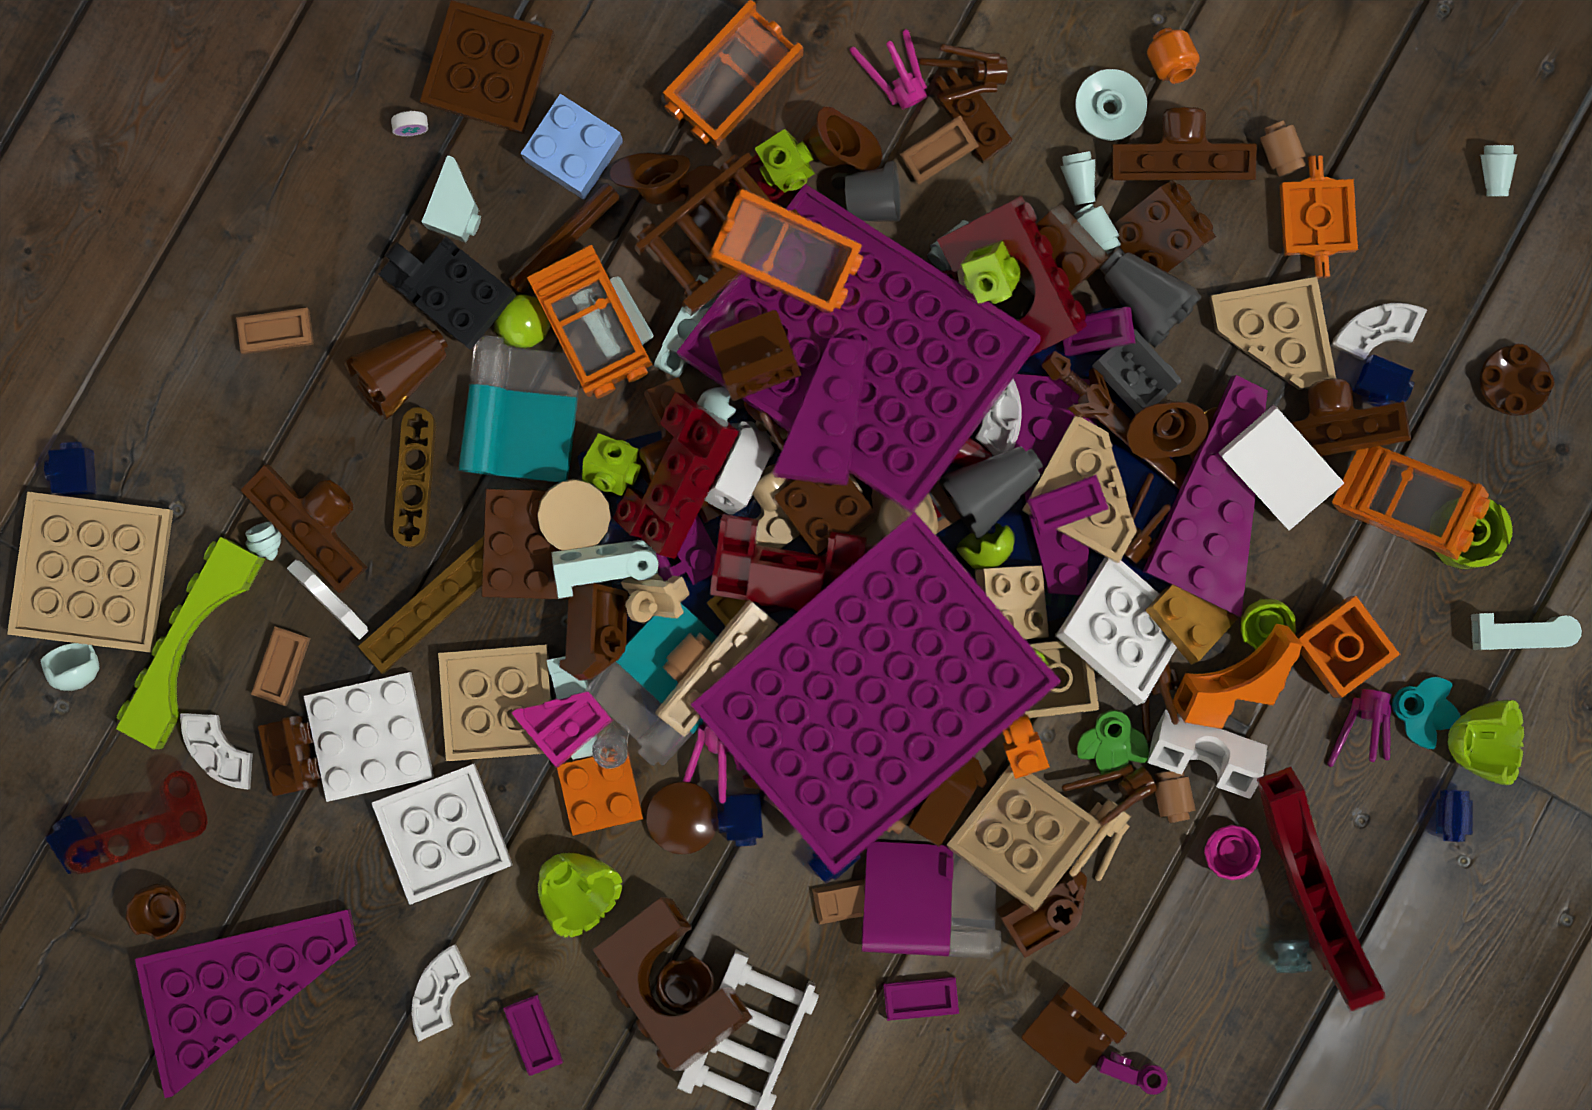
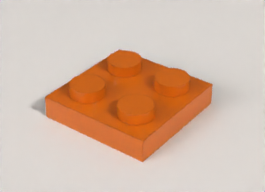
(599, 795)

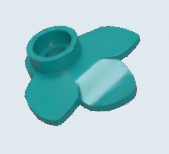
(1430, 712)

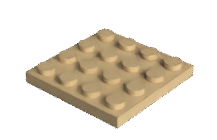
(90, 572)

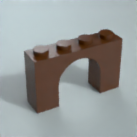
(628, 961)

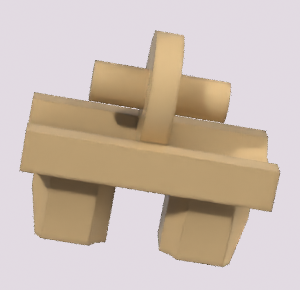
(655, 597)

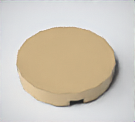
(573, 515)

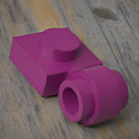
(1121, 1068)

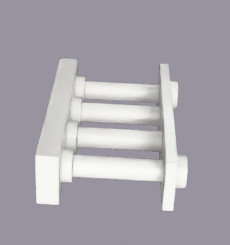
(740, 973)

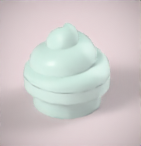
(263, 540)

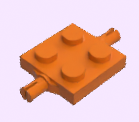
(1318, 217)

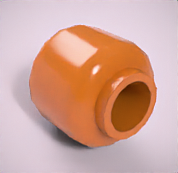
(1173, 55)

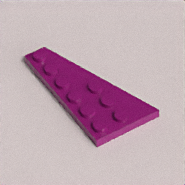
(1042, 428)
(1212, 517)

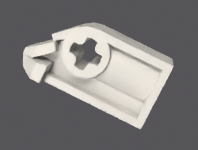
(741, 468)

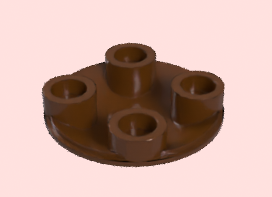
(1516, 380)
(682, 818)

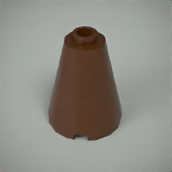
(396, 368)

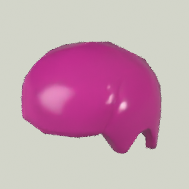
(1232, 852)

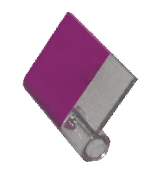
(927, 903)

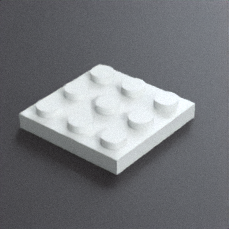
(1117, 633)
(368, 736)
(442, 834)

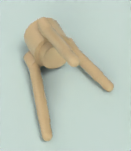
(1117, 826)

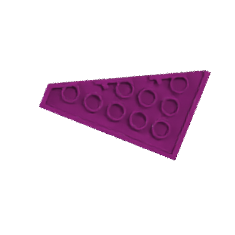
(222, 989)

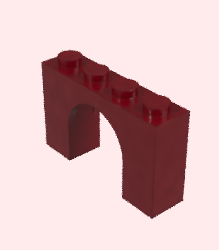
(1054, 311)

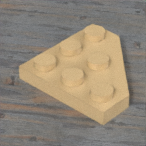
(1279, 328)
(1082, 454)

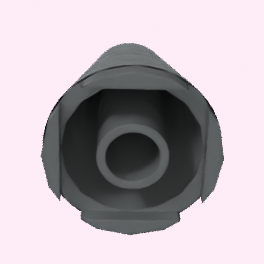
(991, 487)

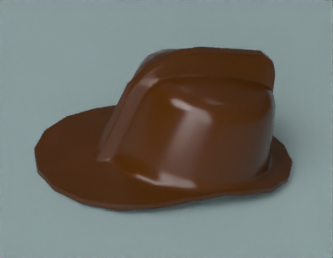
(843, 140)
(653, 176)
(1167, 430)

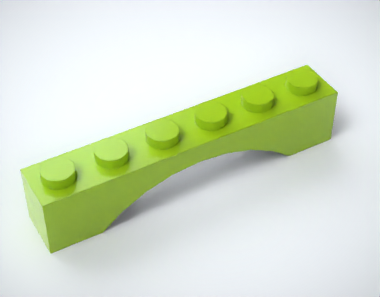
(154, 706)

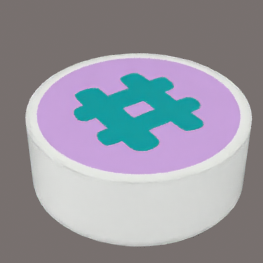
(409, 123)

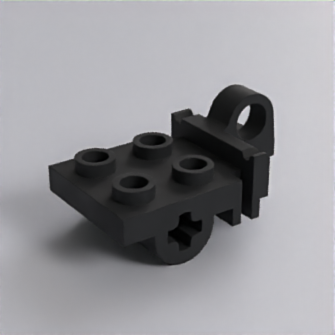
(449, 289)

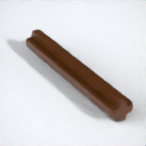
(564, 236)

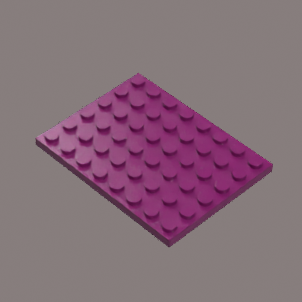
(929, 361)
(875, 693)

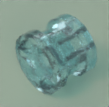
(1292, 956)

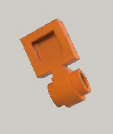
(1024, 748)

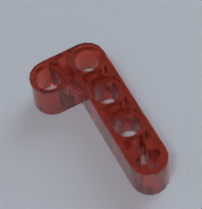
(134, 832)

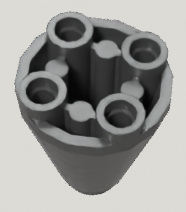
(1152, 294)

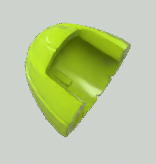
(1489, 741)
(577, 892)

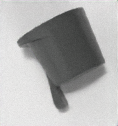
(872, 193)

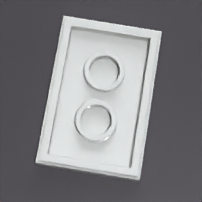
(1281, 467)

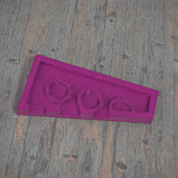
(826, 423)

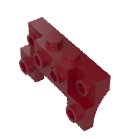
(682, 478)
(775, 574)

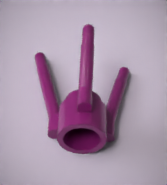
(1376, 709)

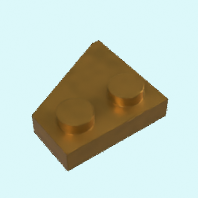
(1189, 621)

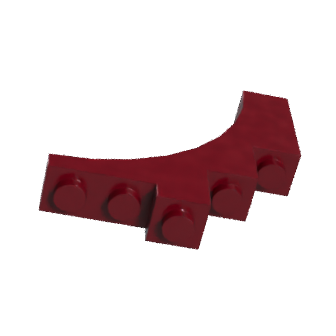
(1314, 889)

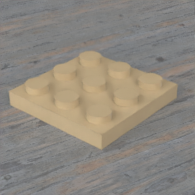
(481, 694)
(1024, 836)

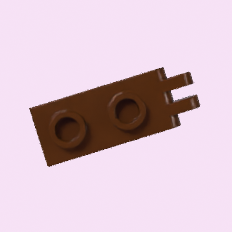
(976, 114)

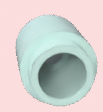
(1099, 226)

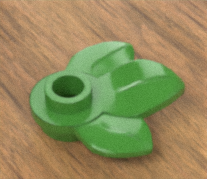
(1115, 749)

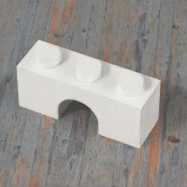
(1233, 757)

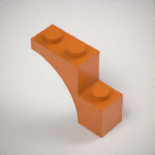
(1259, 678)

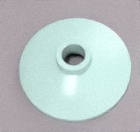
(1112, 87)

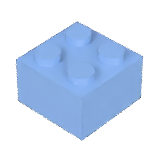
(572, 146)

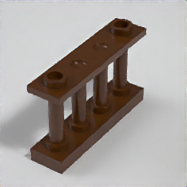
(696, 291)

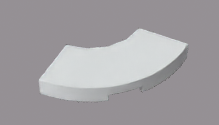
(1379, 325)
(1002, 422)
(328, 598)
(213, 751)
(435, 992)

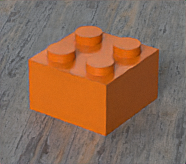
(1345, 647)

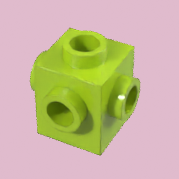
(785, 161)
(990, 273)
(611, 465)

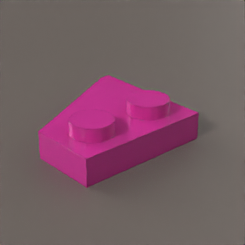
(563, 724)

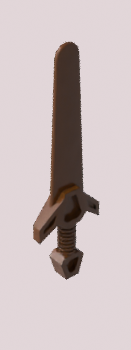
(1097, 403)

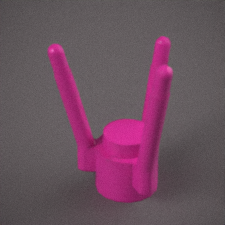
(907, 89)
(715, 746)

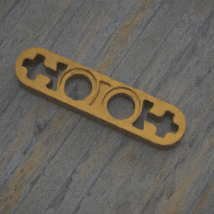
(408, 477)

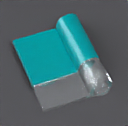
(519, 413)
(639, 685)

